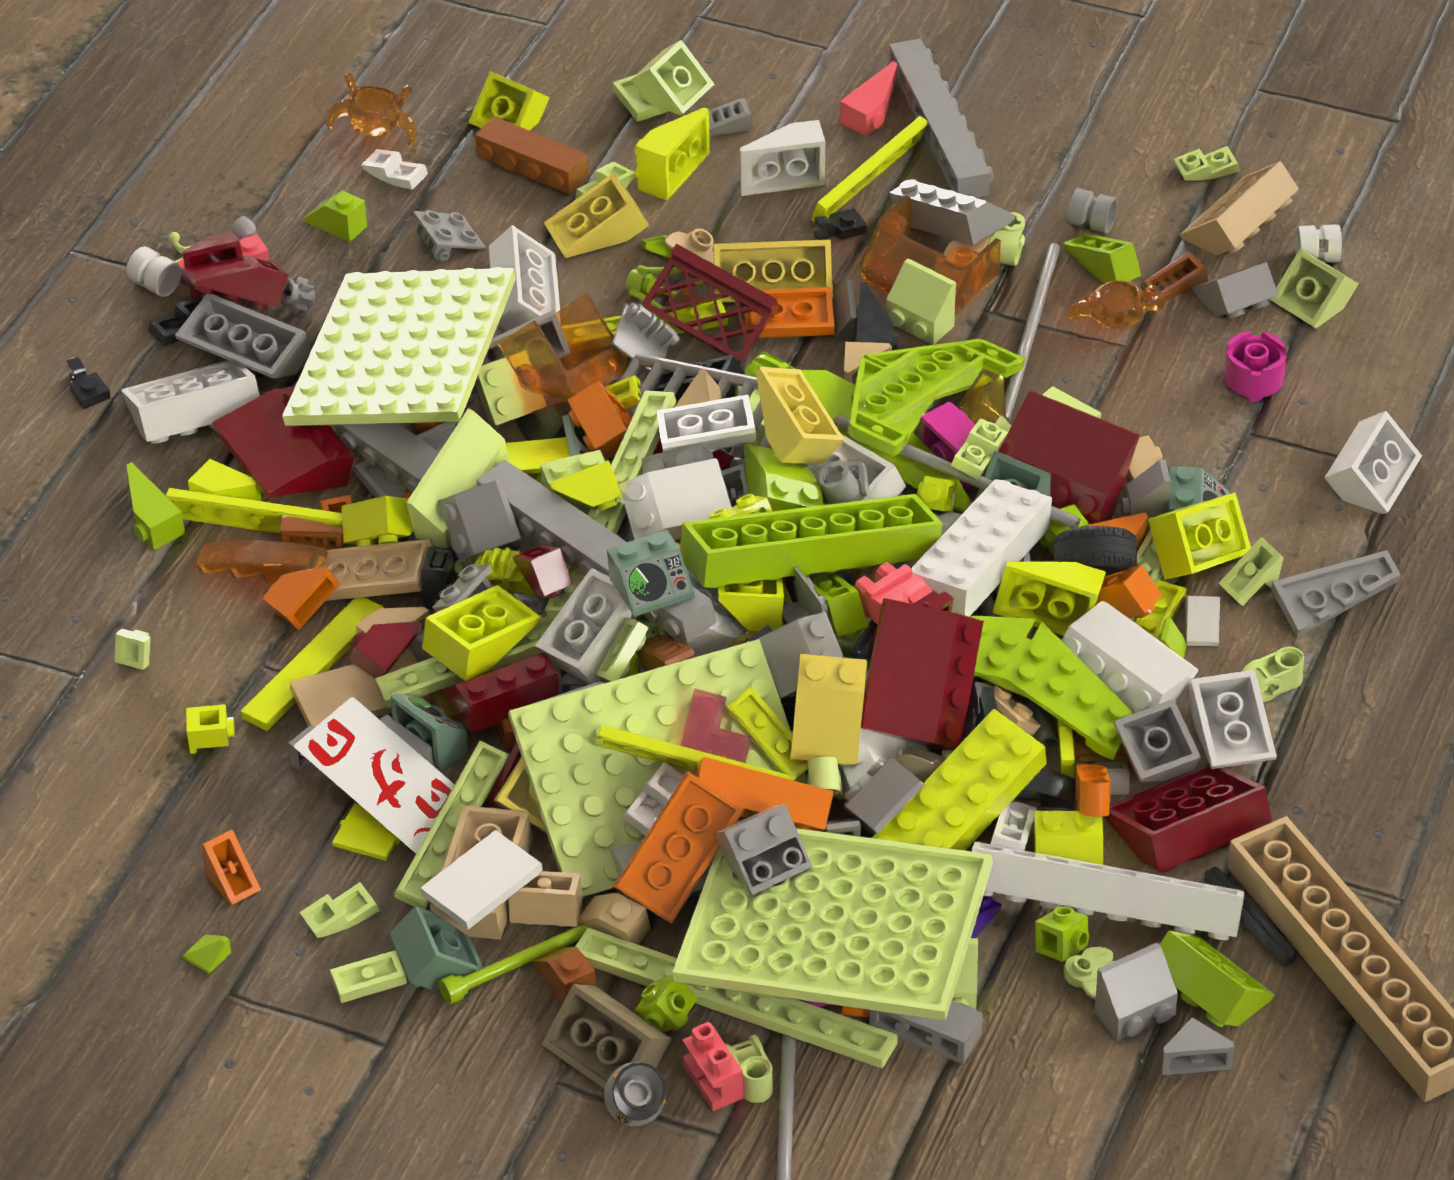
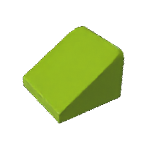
(1173, 638)

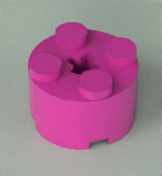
(1255, 365)

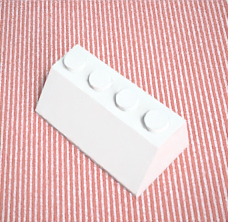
(536, 281)
(1128, 658)

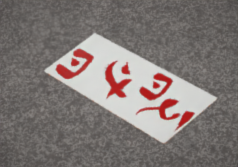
(378, 771)

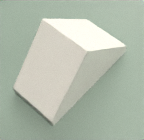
(1202, 620)

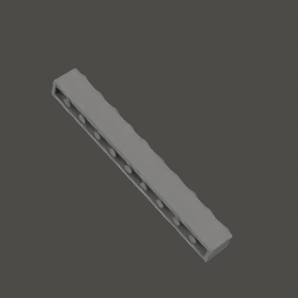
(403, 459)
(585, 542)

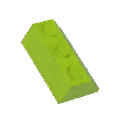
(1212, 980)

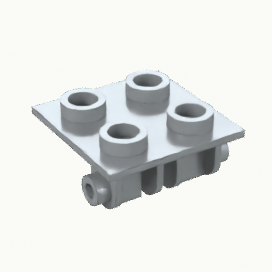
(444, 232)
(641, 334)
(808, 600)

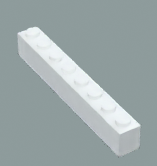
(1113, 891)

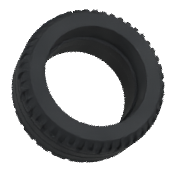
(1097, 547)

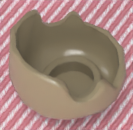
(919, 762)

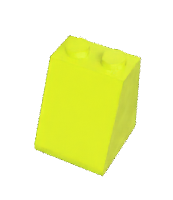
(529, 454)

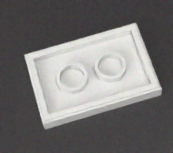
(481, 879)

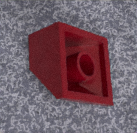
(211, 250)

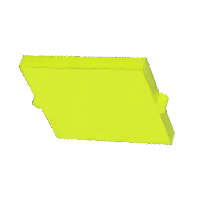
(365, 835)

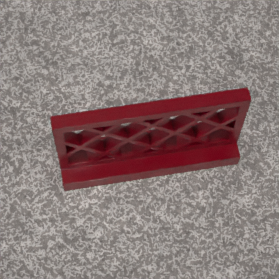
(717, 280)

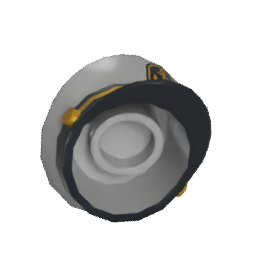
(635, 1094)

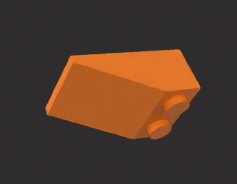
(601, 417)

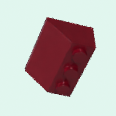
(491, 696)

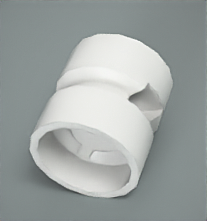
(1308, 240)
(153, 271)

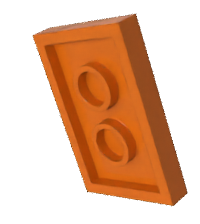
(799, 313)

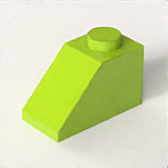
(340, 216)

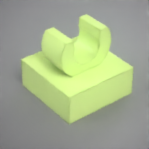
(132, 648)

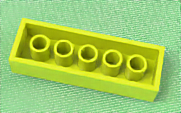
(969, 787)

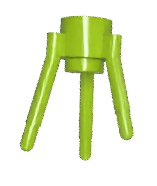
(641, 280)

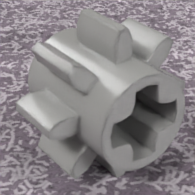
(297, 295)

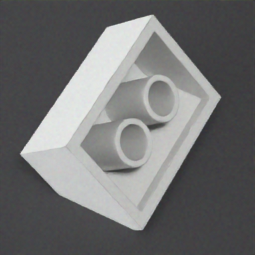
(709, 423)
(1374, 464)

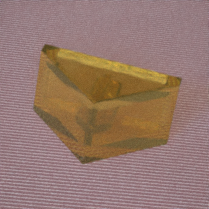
(985, 398)

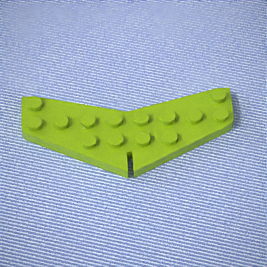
(903, 383)
(1051, 678)

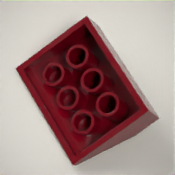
(1079, 450)
(280, 456)
(921, 674)
(1189, 816)

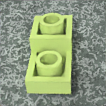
(1199, 167)
(979, 448)

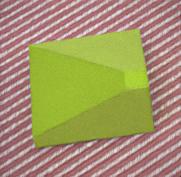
(657, 245)
(208, 952)

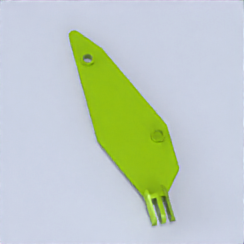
(837, 399)

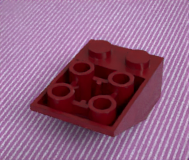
(240, 278)

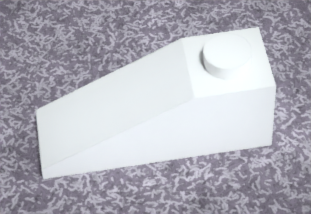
(1014, 826)

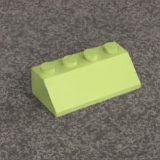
(462, 460)

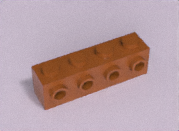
(531, 155)

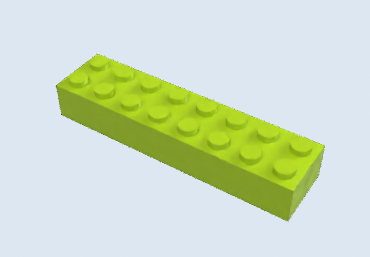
(808, 538)

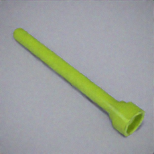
(455, 987)

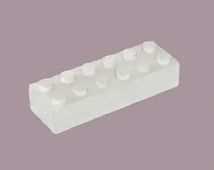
(976, 548)

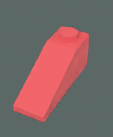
(868, 104)

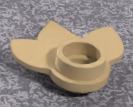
(697, 241)

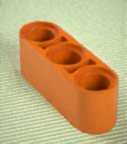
(1092, 790)

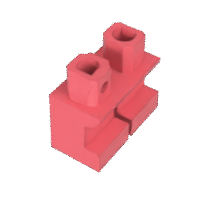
(713, 1067)

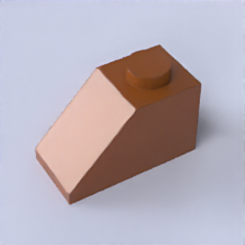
(563, 969)

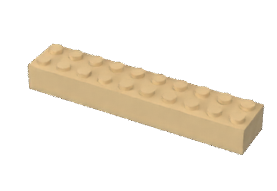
(1349, 953)

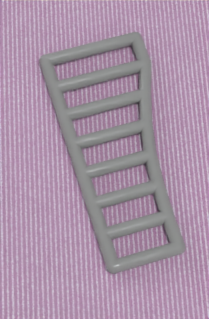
(680, 371)

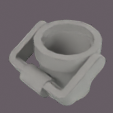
(839, 484)

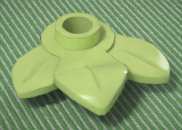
(1083, 969)

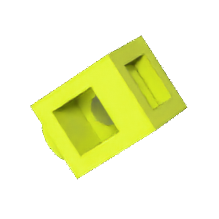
(937, 493)
(208, 727)

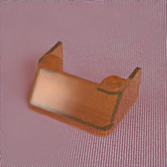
(891, 247)
(590, 360)

